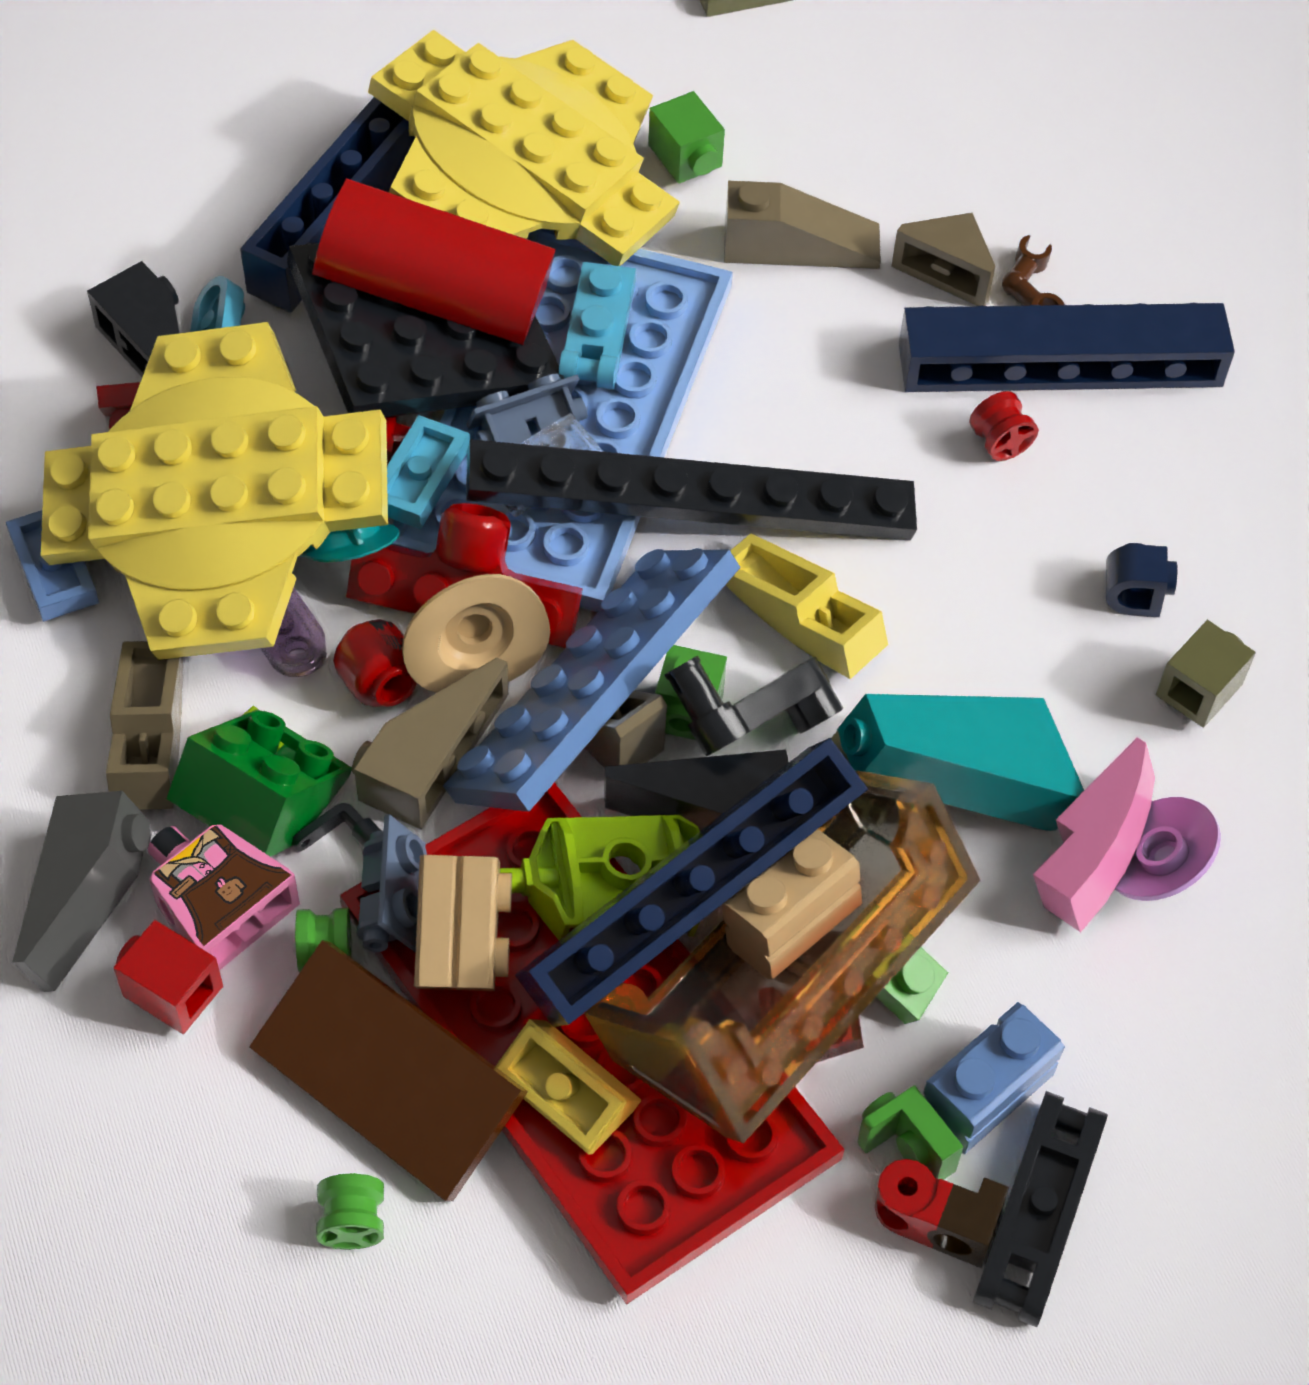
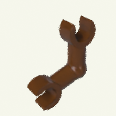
(1016, 281)

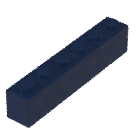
(364, 152)
(1065, 347)
(690, 883)

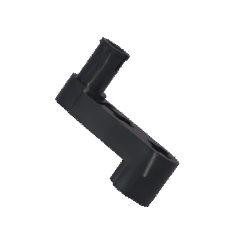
(800, 691)

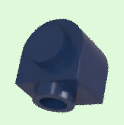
(1139, 579)

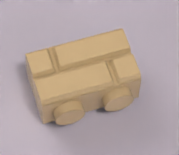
(792, 904)
(460, 923)

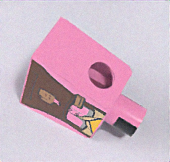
(219, 889)

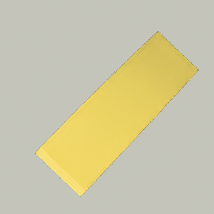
(807, 606)

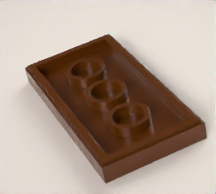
(388, 1070)

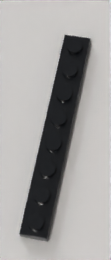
(689, 490)

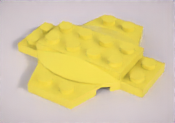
(526, 142)
(214, 490)

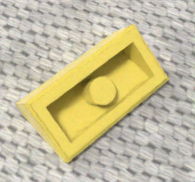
(567, 1085)

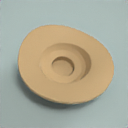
(472, 626)

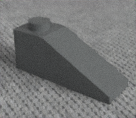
(81, 876)

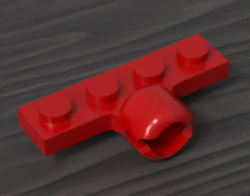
(469, 544)

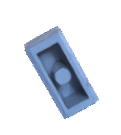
(994, 1075)

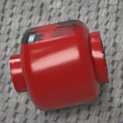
(373, 664)

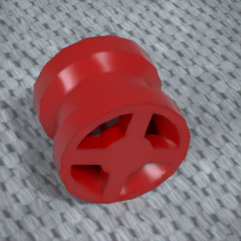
(1003, 425)

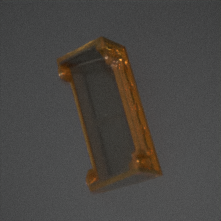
(739, 1042)

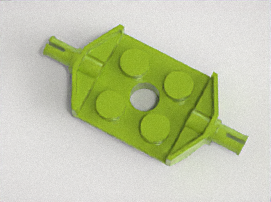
(571, 866)

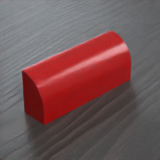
(433, 261)

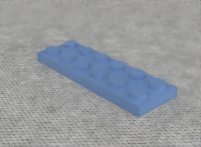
(590, 679)

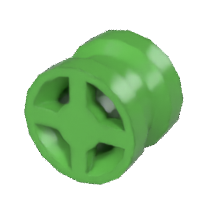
(313, 928)
(350, 1211)

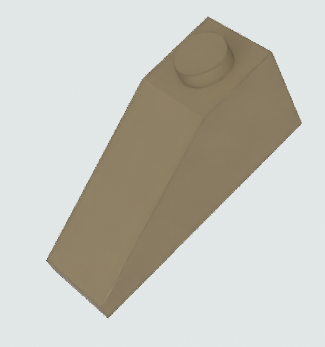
(790, 227)
(422, 746)

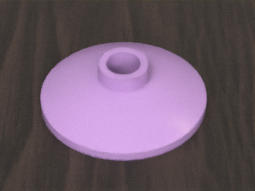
(1173, 851)

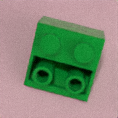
(260, 794)

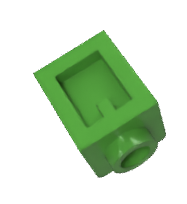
(918, 1130)

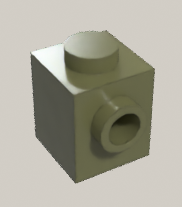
(1205, 673)

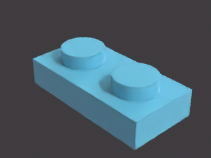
(423, 469)

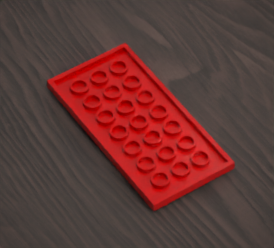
(663, 1178)

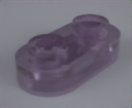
(297, 632)

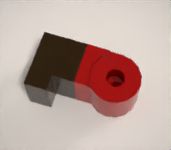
(938, 1211)

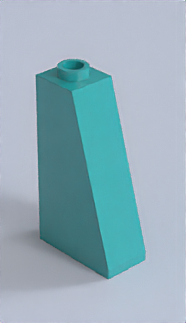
(977, 751)

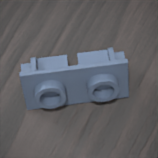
(545, 402)
(392, 866)

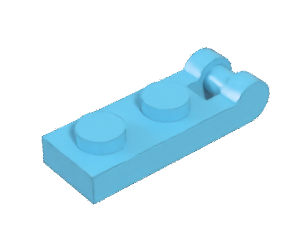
(598, 323)

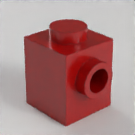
(167, 976)

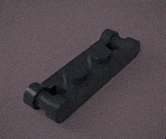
(1041, 1208)

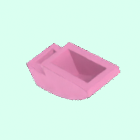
(1098, 838)

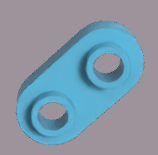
(218, 305)

